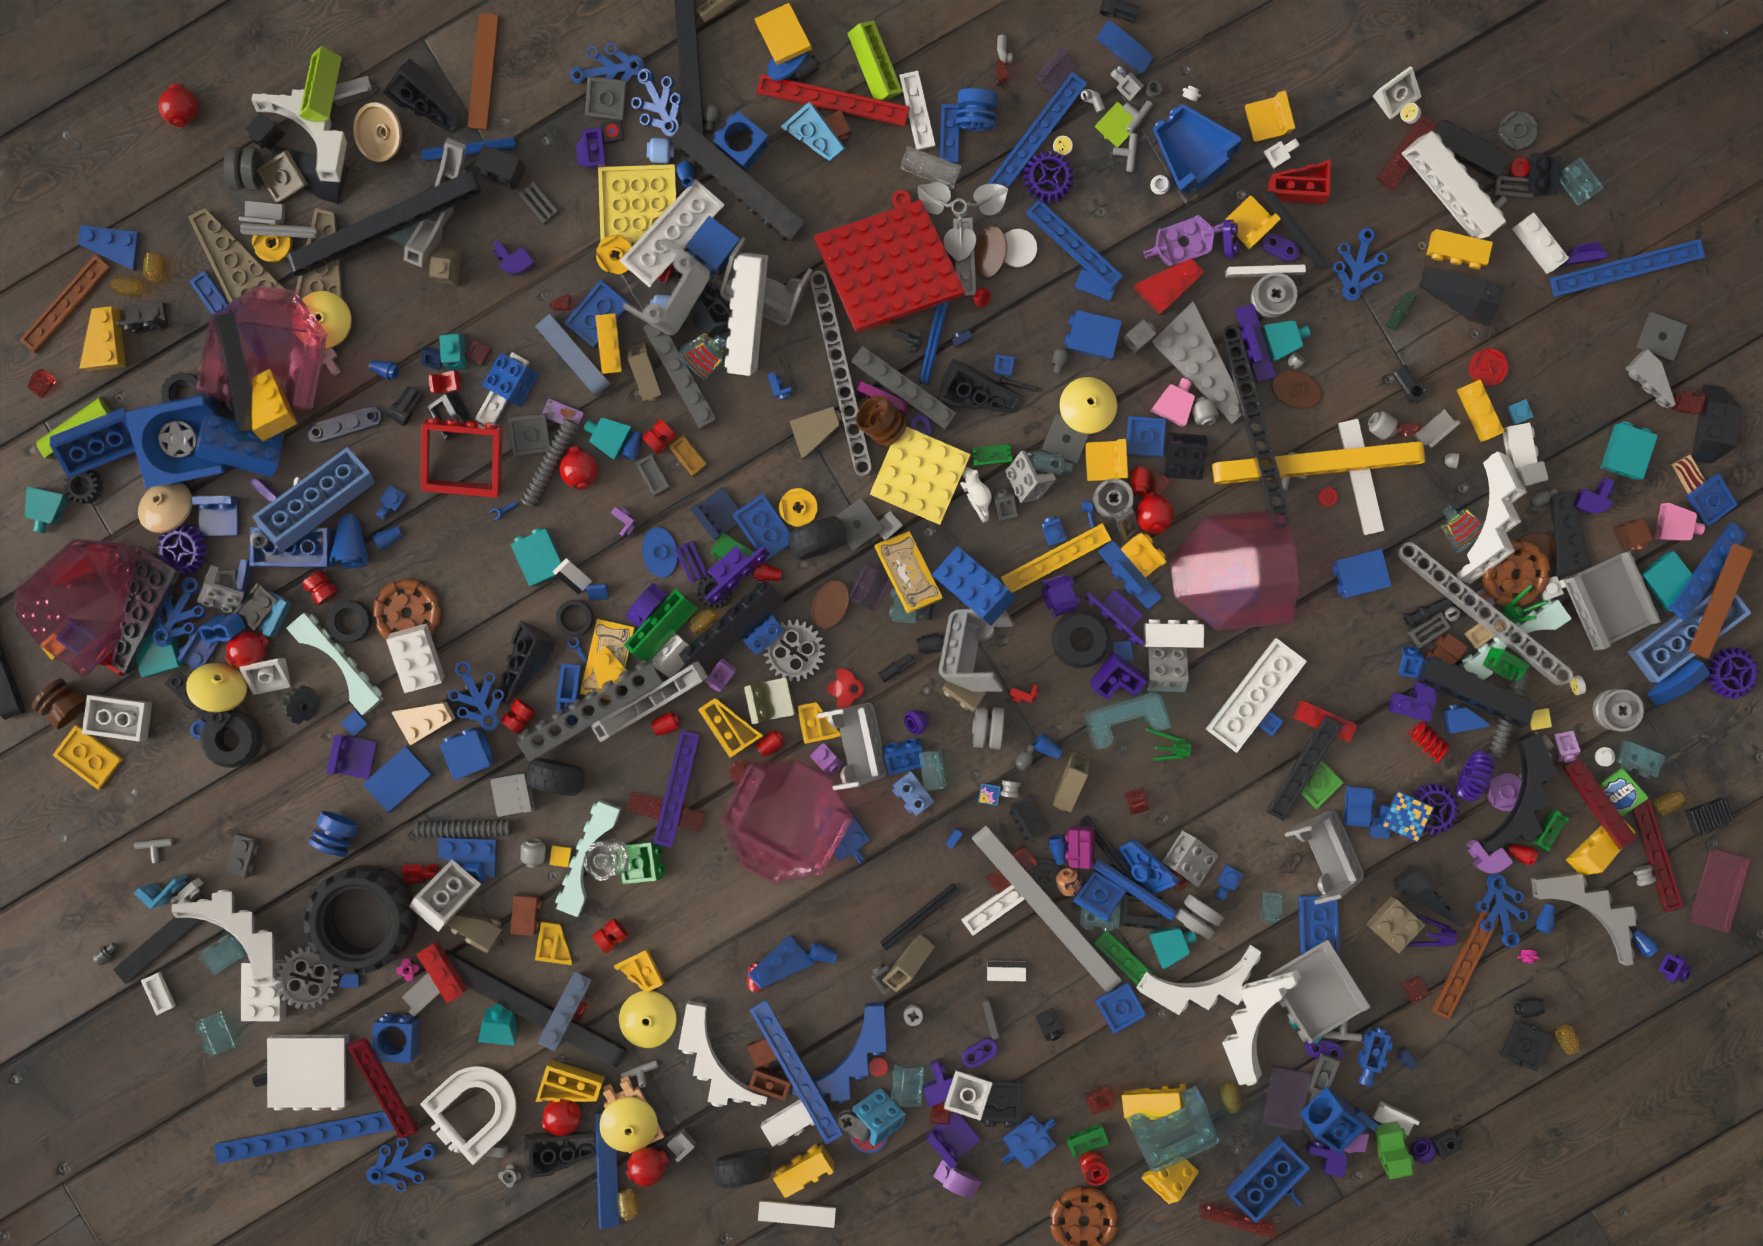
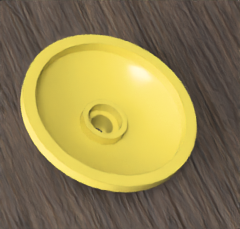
(335, 315)
(1081, 415)
(216, 694)
(656, 1009)
(628, 1114)

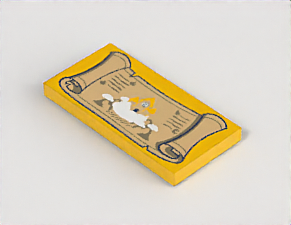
(908, 572)
(614, 637)

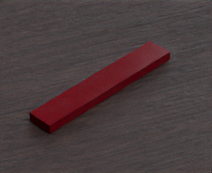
(1657, 856)
(383, 1088)

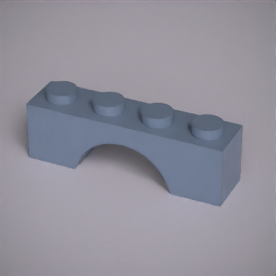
(564, 1011)

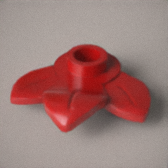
(842, 688)

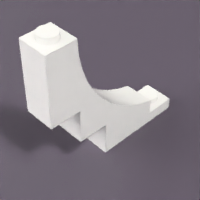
(1493, 541)
(1242, 1046)

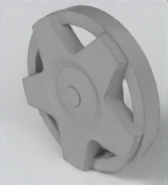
(177, 439)

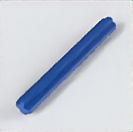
(471, 148)
(933, 343)
(1134, 889)

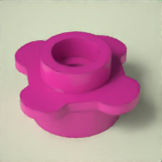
(1528, 956)
(413, 968)

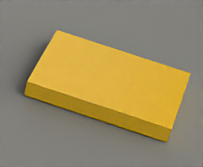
(783, 34)
(88, 757)

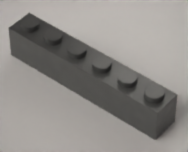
(681, 377)
(903, 388)

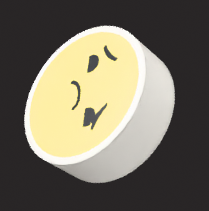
(1410, 113)
(1062, 145)
(1578, 685)

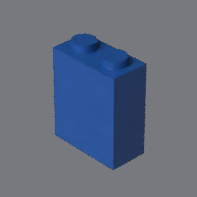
(1092, 335)
(1361, 573)

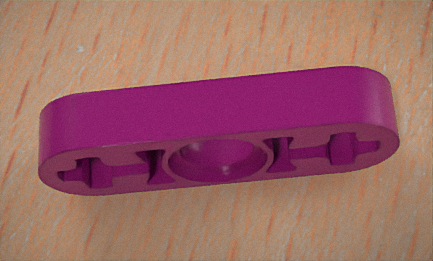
(870, 391)

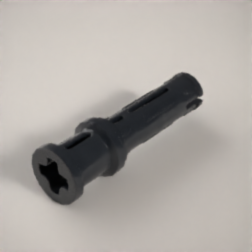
(1424, 613)

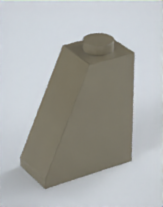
(446, 265)
(644, 371)
(814, 429)
(1072, 782)
(908, 963)

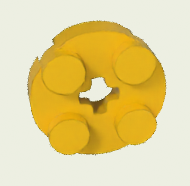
(604, 252)
(276, 253)
(789, 501)

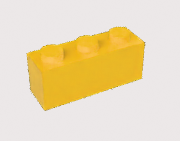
(1459, 249)
(608, 343)
(1480, 410)

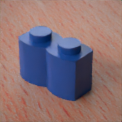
(221, 628)
(1358, 806)

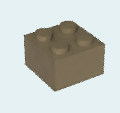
(1395, 924)

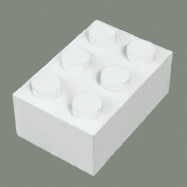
(415, 658)
(117, 717)
(444, 895)
(260, 1001)

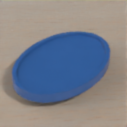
(786, 69)
(659, 552)

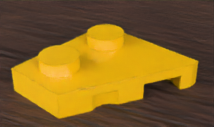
(606, 667)
(812, 727)
(552, 944)
(641, 970)

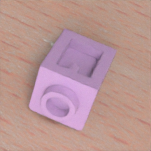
(1566, 746)

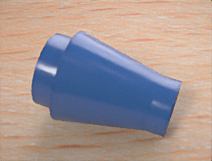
(686, 173)
(386, 369)
(632, 446)
(387, 537)
(1047, 746)
(1058, 848)
(1546, 919)
(1644, 943)
(821, 953)

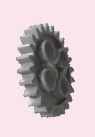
(783, 665)
(300, 994)

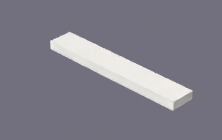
(1362, 481)

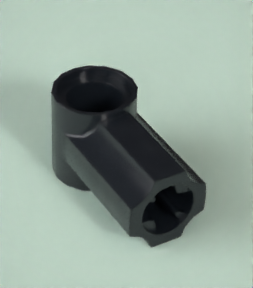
(1119, 9)
(1407, 382)
(402, 409)

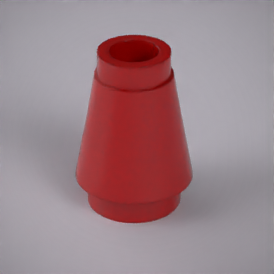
(765, 571)
(1523, 854)

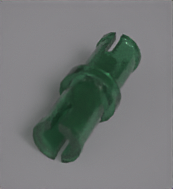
(1401, 311)

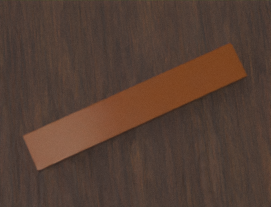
(483, 71)
(65, 303)
(1720, 601)
(1463, 967)

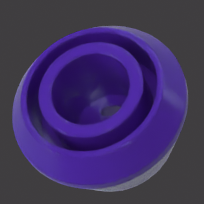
(916, 721)
(1423, 1151)

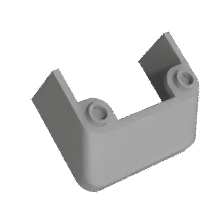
(682, 299)
(779, 299)
(960, 650)
(861, 744)
(1333, 854)

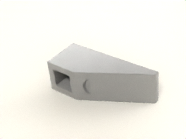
(1651, 374)

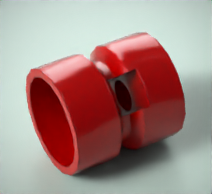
(659, 436)
(319, 587)
(518, 716)
(605, 940)
(1094, 1167)

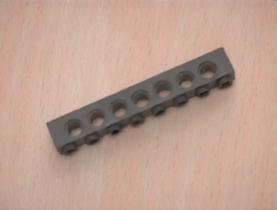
(568, 729)

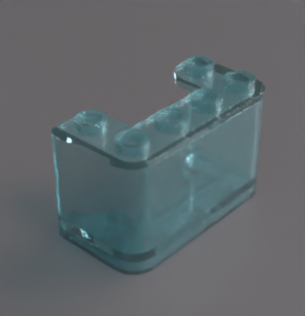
(1144, 704)
(1176, 1134)

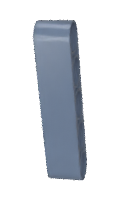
(572, 355)

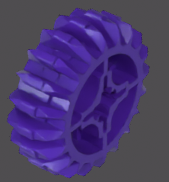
(1035, 187)
(186, 536)
(1740, 685)
(1475, 776)
(1440, 805)

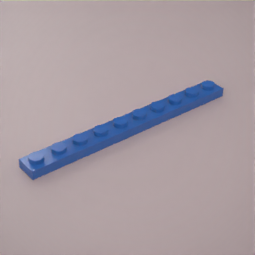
(302, 1136)

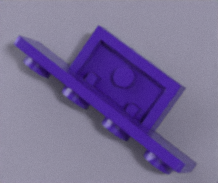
(1255, 343)
(732, 569)
(1120, 611)

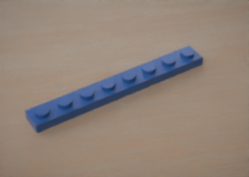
(1039, 131)
(1627, 268)
(796, 1071)

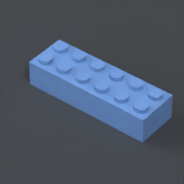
(314, 499)
(1669, 644)

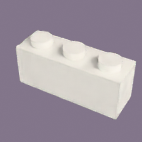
(1540, 243)
(1520, 444)
(1173, 634)
(786, 1123)

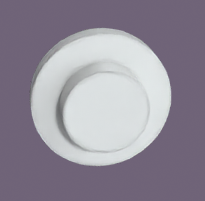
(1191, 93)
(1160, 184)
(1604, 756)

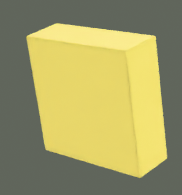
(1540, 719)

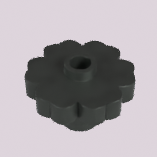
(300, 704)

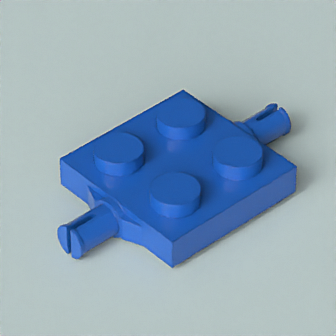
(852, 841)
(1029, 1141)

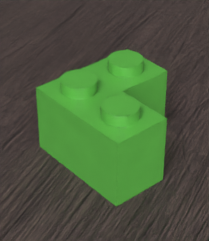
(1392, 1151)

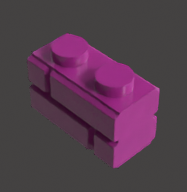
(1081, 846)

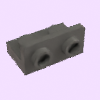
(243, 855)

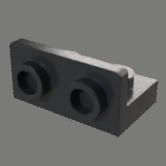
(1544, 174)

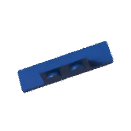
(1126, 571)

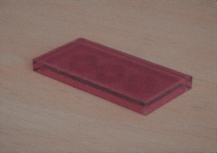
(1720, 890)

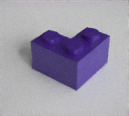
(1117, 673)
(1417, 706)

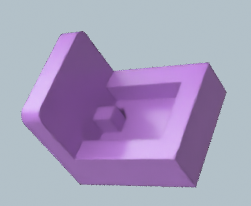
(623, 515)
(720, 675)
(826, 760)

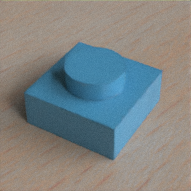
(1520, 412)

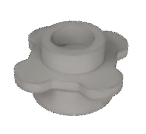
(509, 1181)

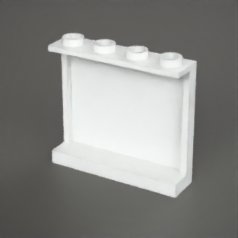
(306, 1071)

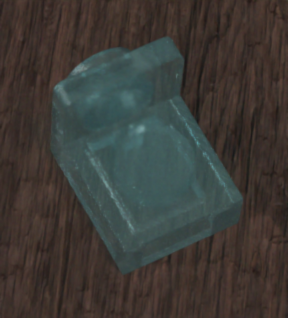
(1271, 907)

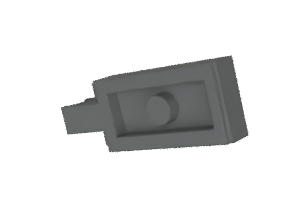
(1323, 1074)

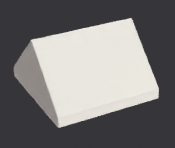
(1398, 93)
(267, 676)
(968, 1095)

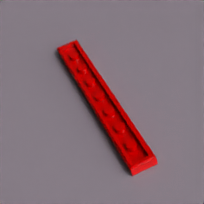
(834, 100)

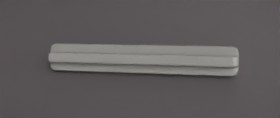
(278, 230)

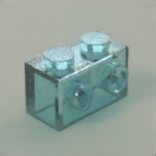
(1639, 758)
(1090, 920)

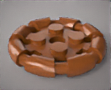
(1526, 576)
(400, 602)
(1084, 1208)

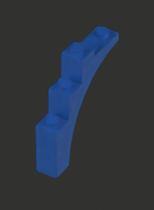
(855, 1065)

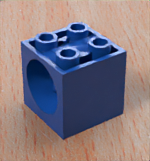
(746, 158)
(712, 245)
(467, 752)
(384, 1049)
(1333, 1120)

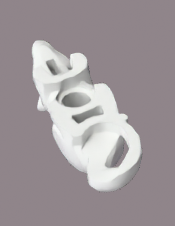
(978, 495)

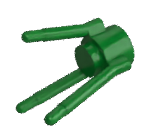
(1515, 613)
(1181, 748)

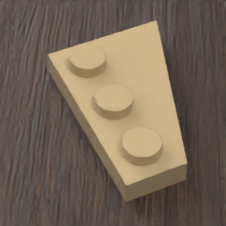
(423, 720)

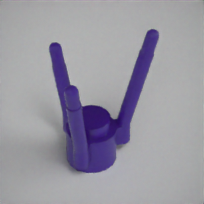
(1445, 936)

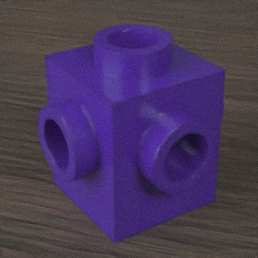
(1675, 968)

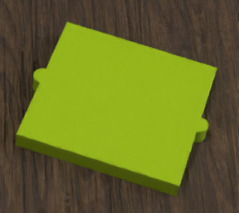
(1114, 125)

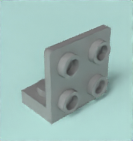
(1025, 481)
(218, 596)
(1167, 669)
(512, 795)
(1190, 858)

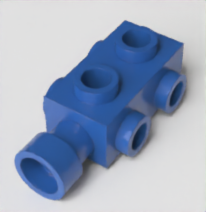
(1378, 1051)

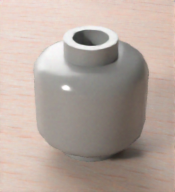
(1204, 411)
(1383, 425)
(533, 852)

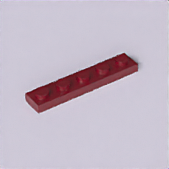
(1599, 803)

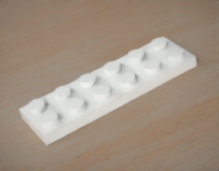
(676, 225)
(1256, 695)

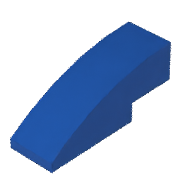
(1124, 47)
(1678, 682)
(568, 687)

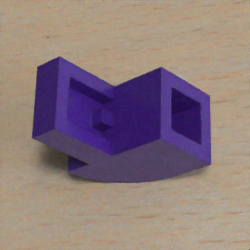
(516, 263)
(1597, 502)
(646, 604)
(937, 1090)
(1332, 1161)

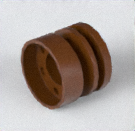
(881, 420)
(59, 703)

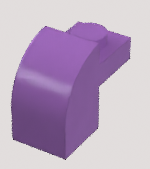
(1488, 861)
(957, 1181)

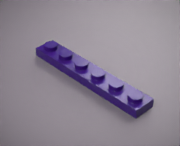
(676, 789)

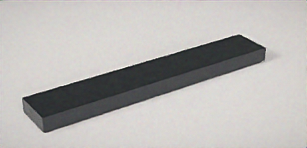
(235, 369)
(1304, 767)
(155, 946)

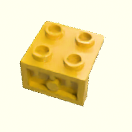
(1270, 117)
(1252, 221)
(1106, 460)
(1143, 554)
(1172, 1181)

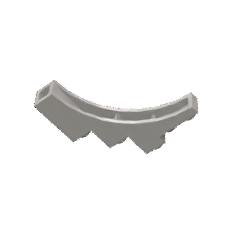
(429, 231)
(649, 701)
(1597, 901)

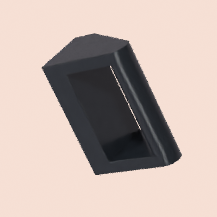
(455, 409)
(1139, 921)

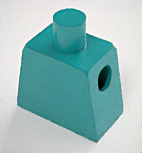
(1284, 338)
(453, 351)
(608, 436)
(44, 507)
(1171, 944)
(499, 1026)

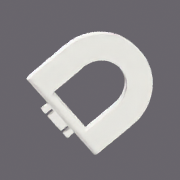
(491, 1133)

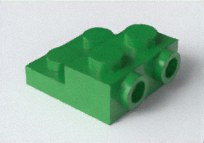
(644, 863)

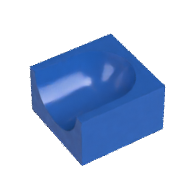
(155, 464)

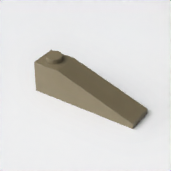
(480, 931)

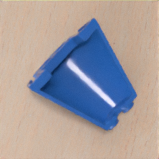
(1195, 147)

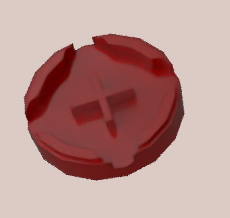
(1488, 366)

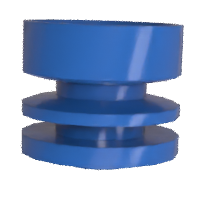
(976, 109)
(332, 837)

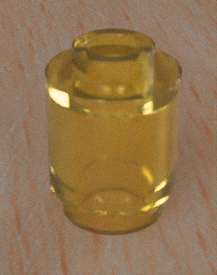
(153, 267)
(126, 285)
(702, 621)
(1669, 803)
(1568, 1039)
(1230, 1098)
(627, 1204)

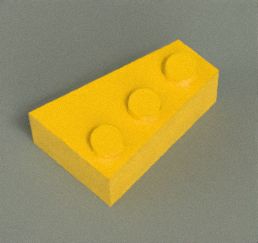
(103, 341)
(269, 406)
(727, 727)
(1594, 853)
(569, 1083)
(1153, 1102)
(803, 1170)

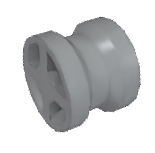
(1010, 788)
(1644, 875)
(911, 1012)

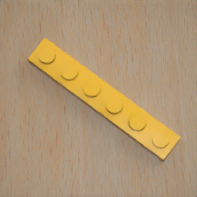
(1056, 558)

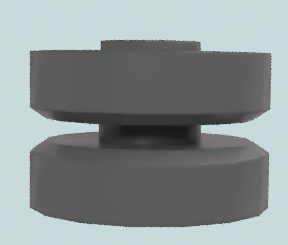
(241, 168)

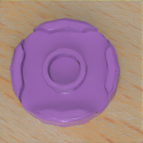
(1503, 791)

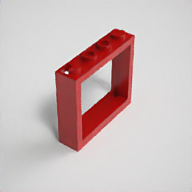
(462, 488)

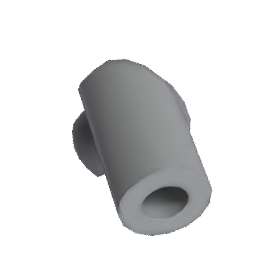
(1001, 49)
(1093, 97)

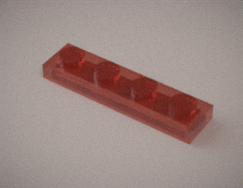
(1398, 163)
(652, 808)
(1231, 1219)

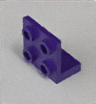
(351, 756)
(953, 1139)

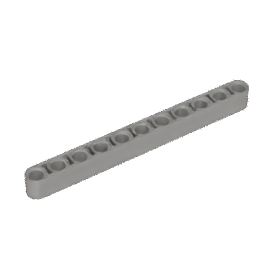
(835, 365)
(1494, 615)
(1046, 909)

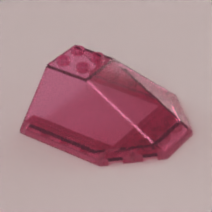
(274, 335)
(1238, 572)
(78, 602)
(785, 820)

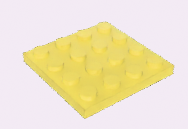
(634, 198)
(920, 475)

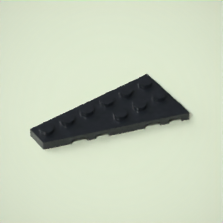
(143, 603)

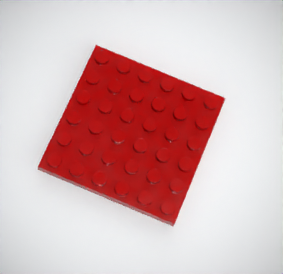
(889, 265)

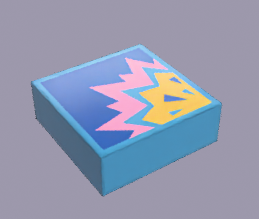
(989, 794)

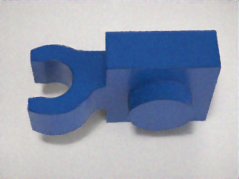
(392, 500)
(1376, 829)
(1228, 879)

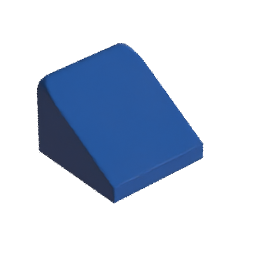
(598, 592)

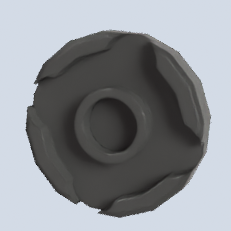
(1517, 130)

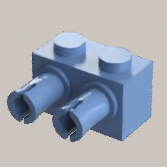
(912, 793)

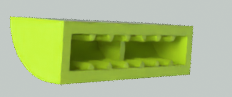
(874, 61)
(320, 85)
(90, 412)

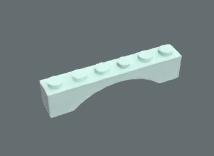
(1549, 617)
(361, 692)
(574, 894)

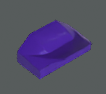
(591, 149)
(1585, 253)

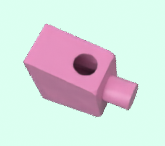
(1175, 403)
(1677, 524)

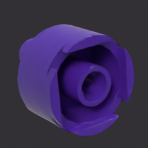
(1059, 594)

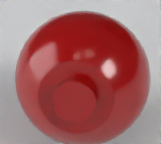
(178, 105)
(578, 468)
(1154, 513)
(246, 649)
(561, 1117)
(646, 1166)

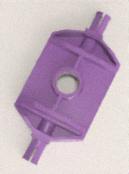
(1197, 232)

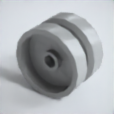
(1284, 290)
(1618, 709)
(988, 727)
(1198, 918)

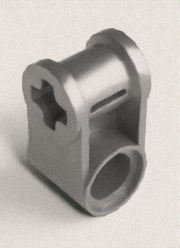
(854, 1126)

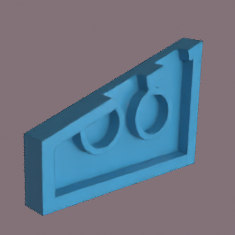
(814, 131)

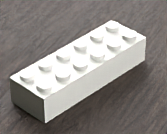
(1453, 186)
(747, 313)

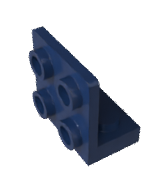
(716, 513)

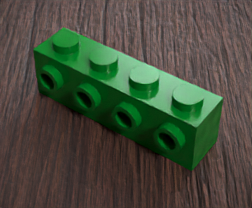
(660, 626)

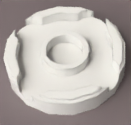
(1020, 248)

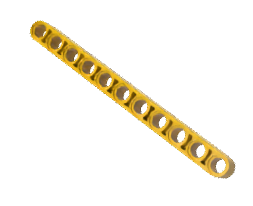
(1323, 462)

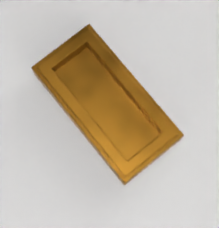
(687, 455)

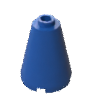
(349, 544)

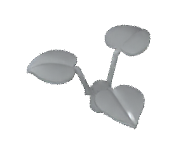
(961, 241)

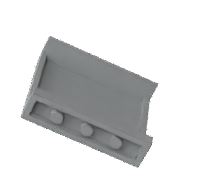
(1611, 600)
(1322, 995)

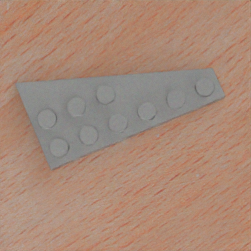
(1193, 353)

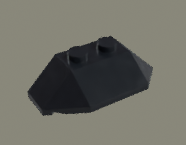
(1716, 425)

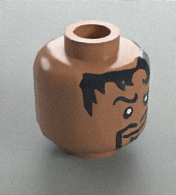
(1069, 882)

